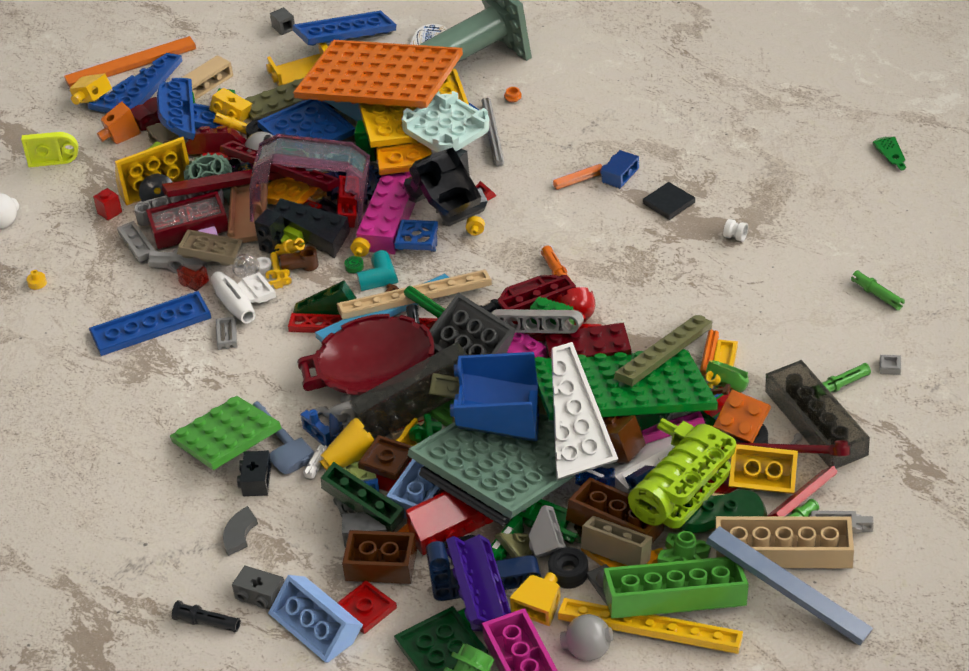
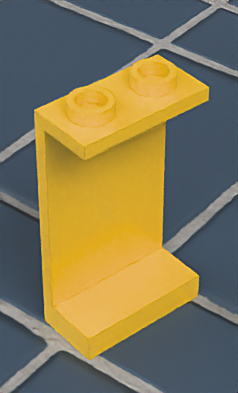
(293, 70)

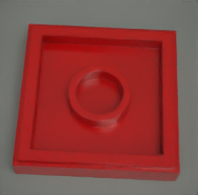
(368, 605)

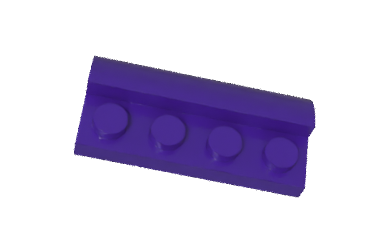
(478, 580)

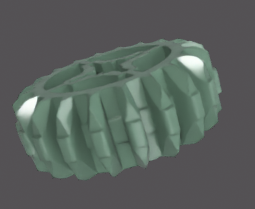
(207, 166)

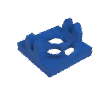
(408, 226)

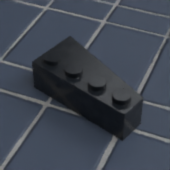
(318, 226)

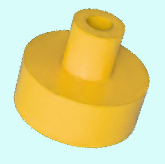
(475, 225)
(360, 246)
(36, 280)

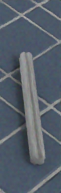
(493, 133)

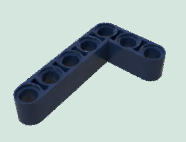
(446, 586)

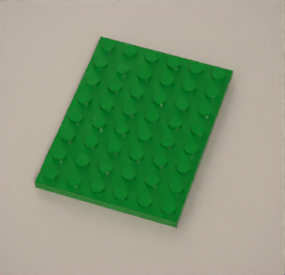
(668, 389)

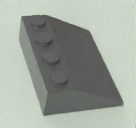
(472, 328)

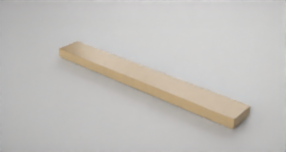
(397, 298)

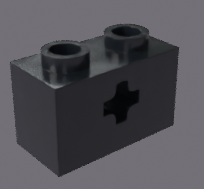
(269, 230)
(255, 473)

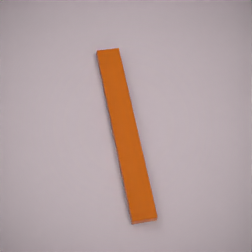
(134, 60)

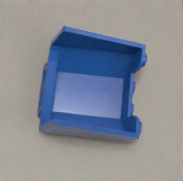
(497, 395)

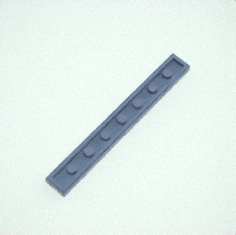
(789, 585)

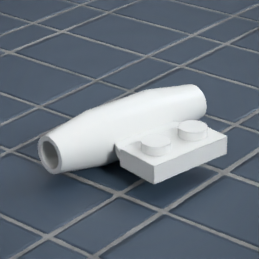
(239, 296)

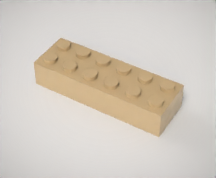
(795, 540)

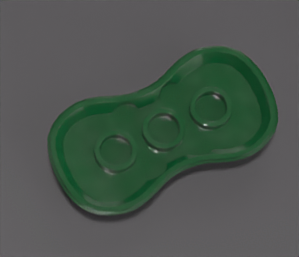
(731, 504)

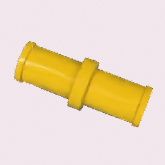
(230, 122)
(289, 246)

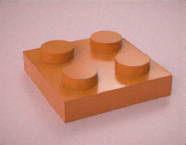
(742, 416)

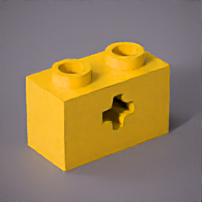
(230, 105)

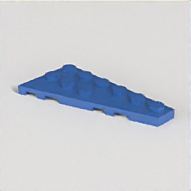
(140, 88)

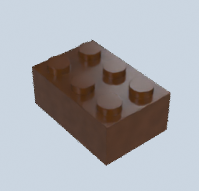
(379, 556)

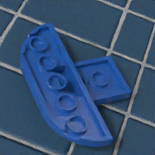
(179, 112)

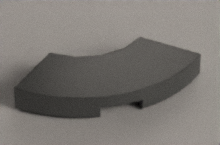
(237, 530)

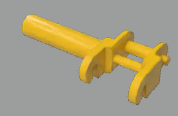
(280, 275)

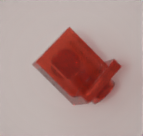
(192, 279)

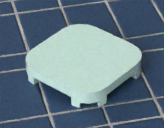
(445, 123)

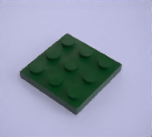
(434, 639)

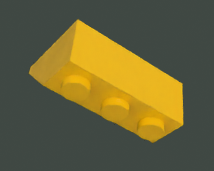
(763, 469)

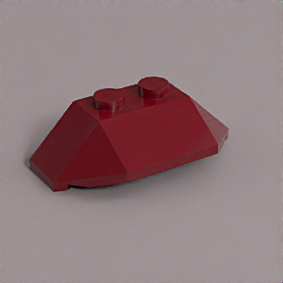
(210, 139)
(524, 294)

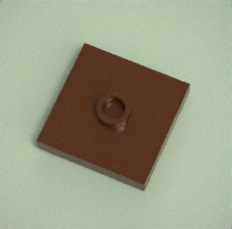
(385, 457)

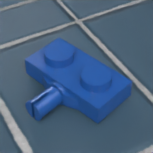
(315, 427)

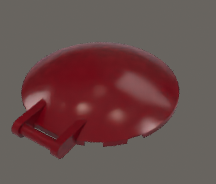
(367, 353)

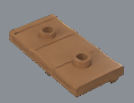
(239, 213)

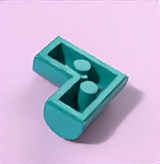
(381, 274)

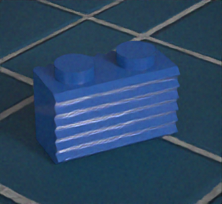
(619, 168)

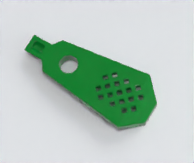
(891, 150)

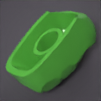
(729, 375)

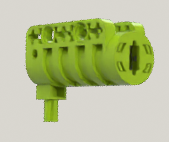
(682, 474)

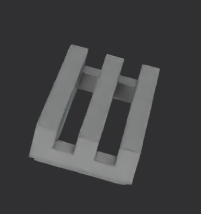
(227, 342)

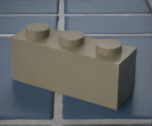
(615, 542)

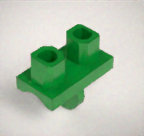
(420, 433)

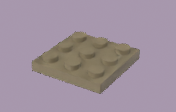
(209, 247)

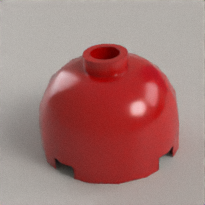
(581, 300)

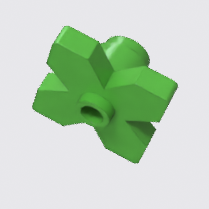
(683, 547)

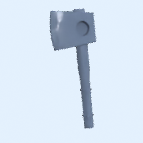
(292, 454)

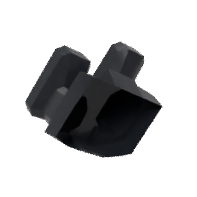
(446, 187)

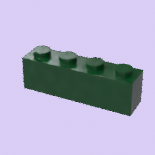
(361, 497)

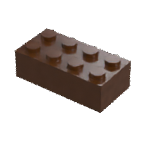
(608, 504)

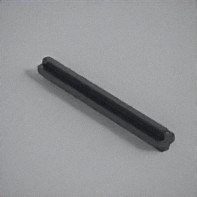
(463, 496)

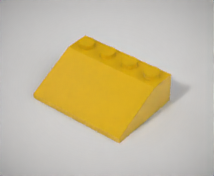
(163, 159)

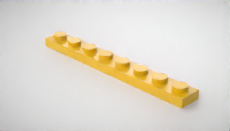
(658, 627)

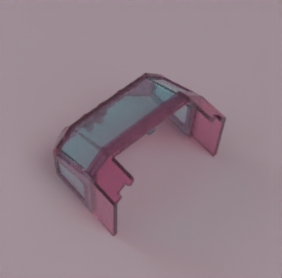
(311, 154)

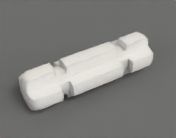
(314, 463)

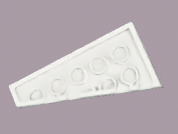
(578, 426)

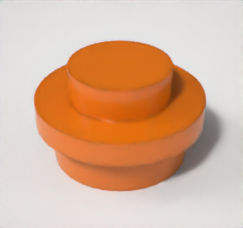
(512, 94)

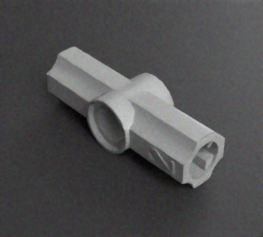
(173, 261)

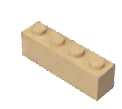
(209, 75)

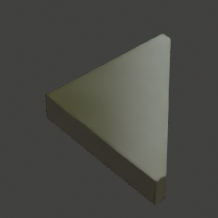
(515, 544)

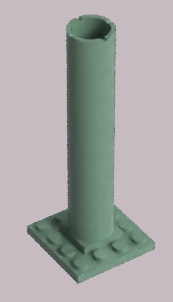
(497, 22)

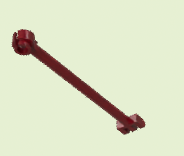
(840, 448)

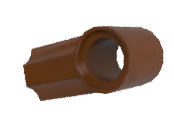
(304, 259)

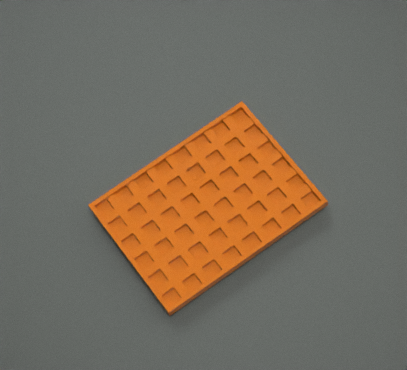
(379, 73)

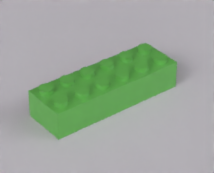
(674, 587)

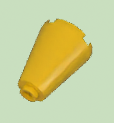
(347, 446)

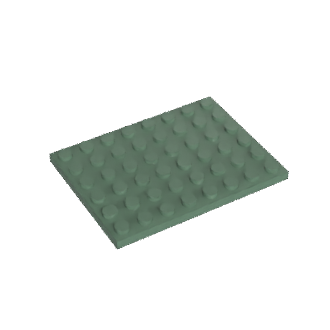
(494, 468)

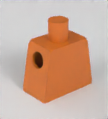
(119, 125)

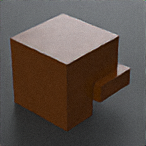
(625, 436)

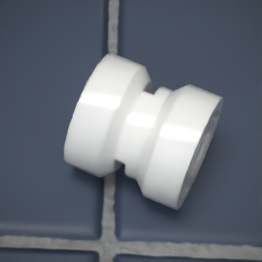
(735, 230)

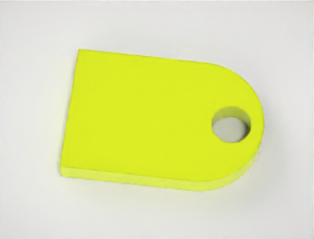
(49, 148)

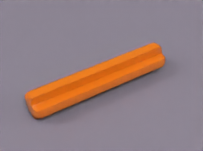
(577, 177)
(709, 350)

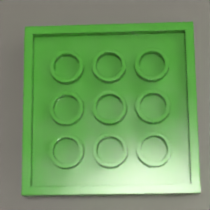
(225, 432)

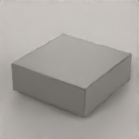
(890, 364)

